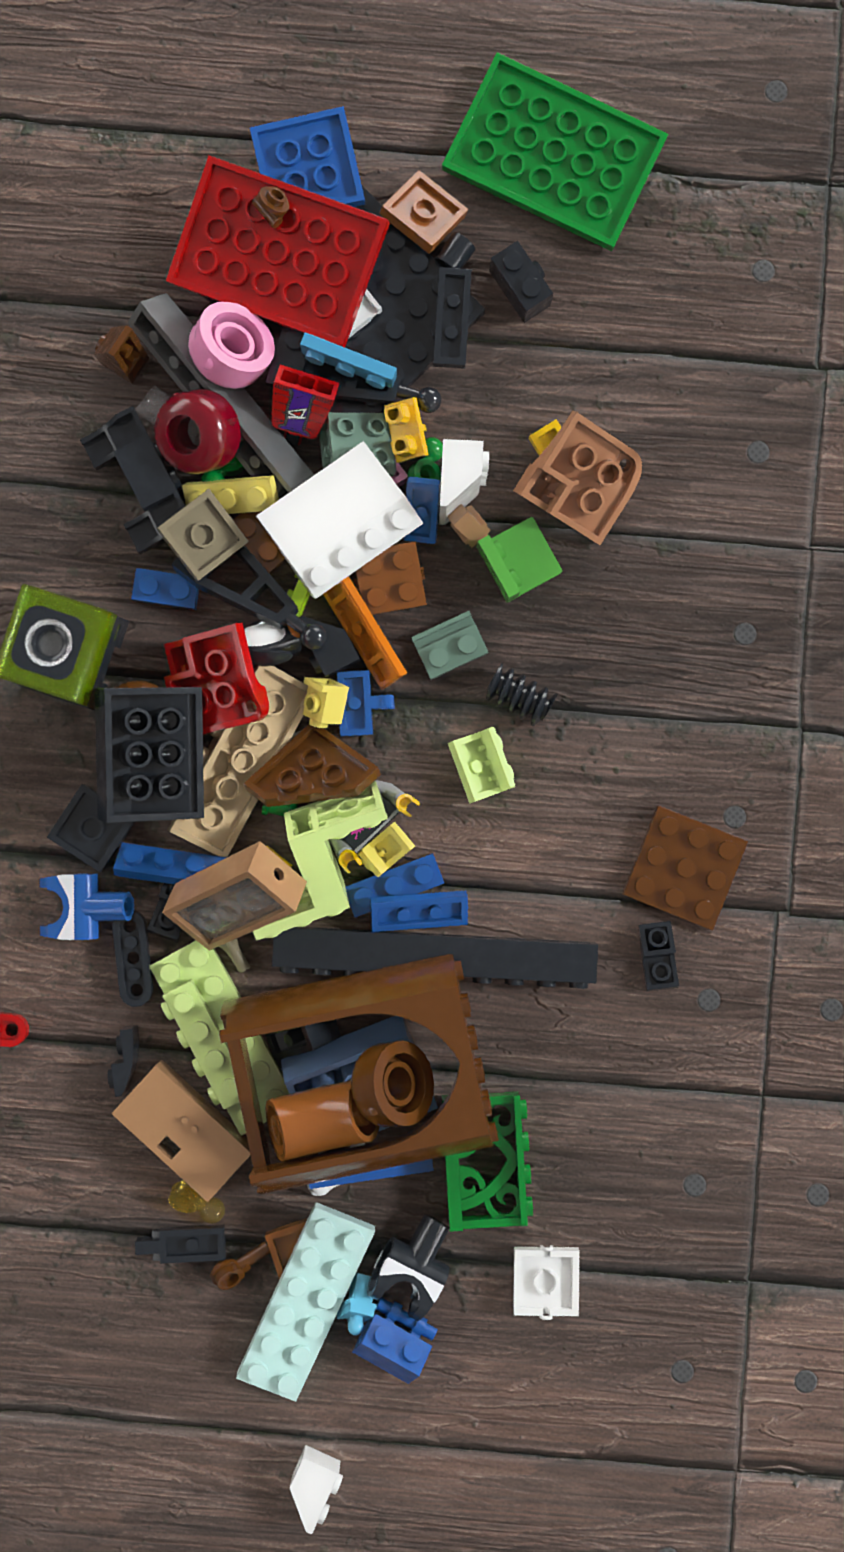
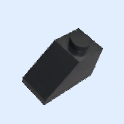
(302, 1039)

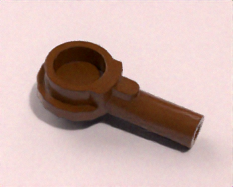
(230, 1271)

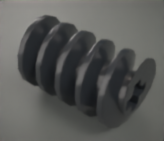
(520, 695)

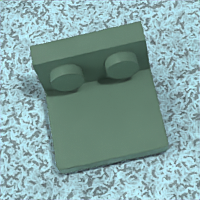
(347, 430)

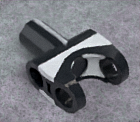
(413, 1264)

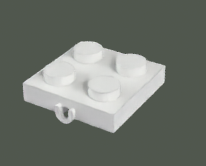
(546, 1281)

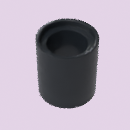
(455, 251)

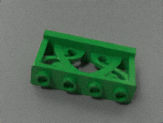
(466, 1198)

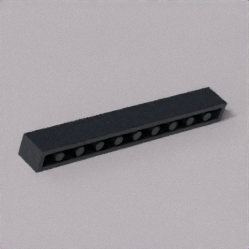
(480, 955)

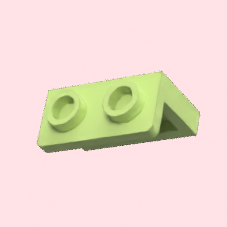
(482, 764)

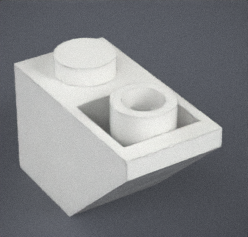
(311, 1485)

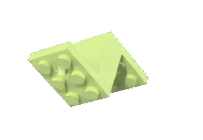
(309, 836)

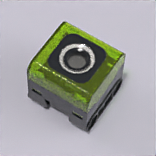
(59, 645)

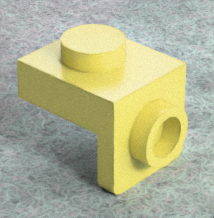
(385, 849)

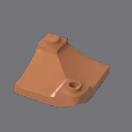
(582, 477)

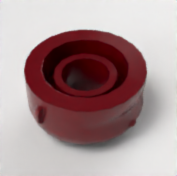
(217, 427)

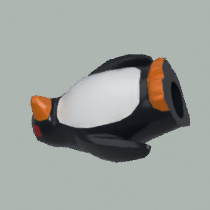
(270, 644)

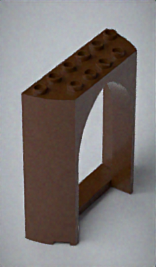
(416, 990)

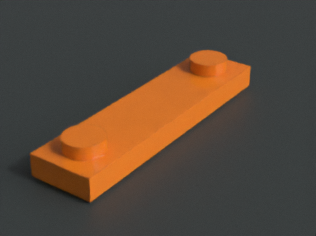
(365, 633)

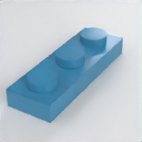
(348, 361)

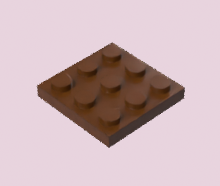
(685, 867)

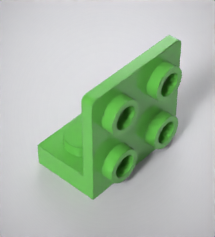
(519, 559)

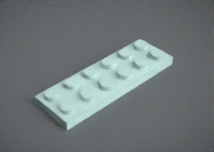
(305, 1301)

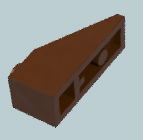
(121, 352)

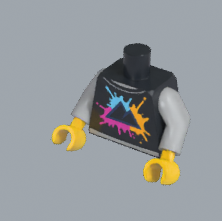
(394, 803)

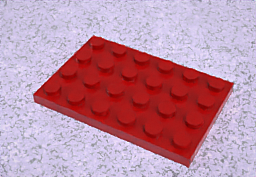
(296, 275)

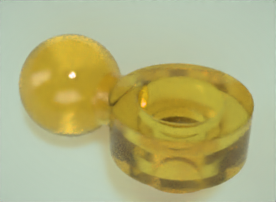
(187, 1200)

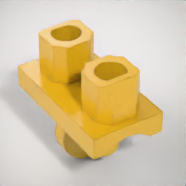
(406, 430)

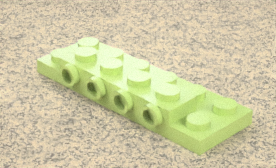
(194, 993)

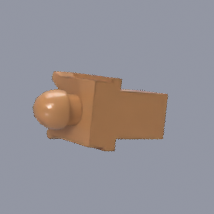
(468, 524)

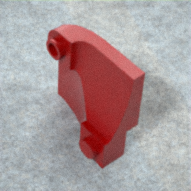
(224, 670)

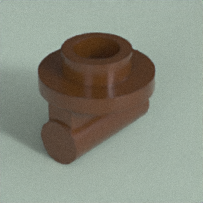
(271, 204)

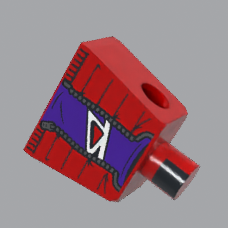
(301, 403)

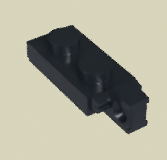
(184, 1244)

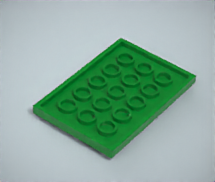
(554, 151)

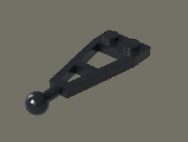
(289, 354)
(312, 635)

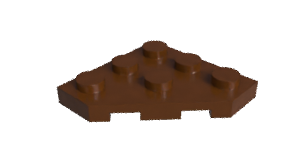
(311, 770)

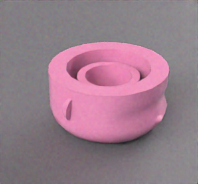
(230, 345)

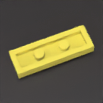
(237, 494)

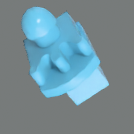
(359, 1305)

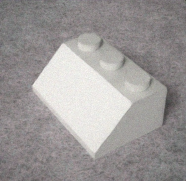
(462, 474)

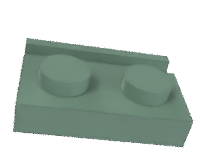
(449, 645)

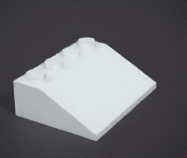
(339, 520)

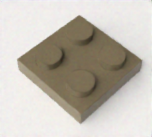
(202, 535)

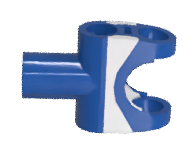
(84, 906)

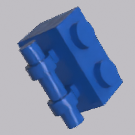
(392, 1347)

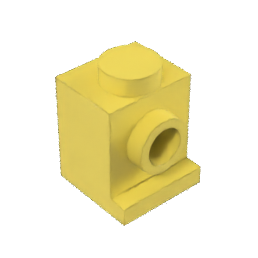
(324, 701)

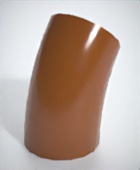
(316, 1121)

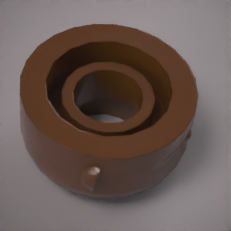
(393, 1084)

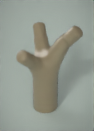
(233, 950)

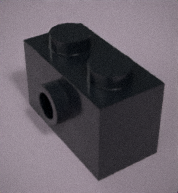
(521, 281)

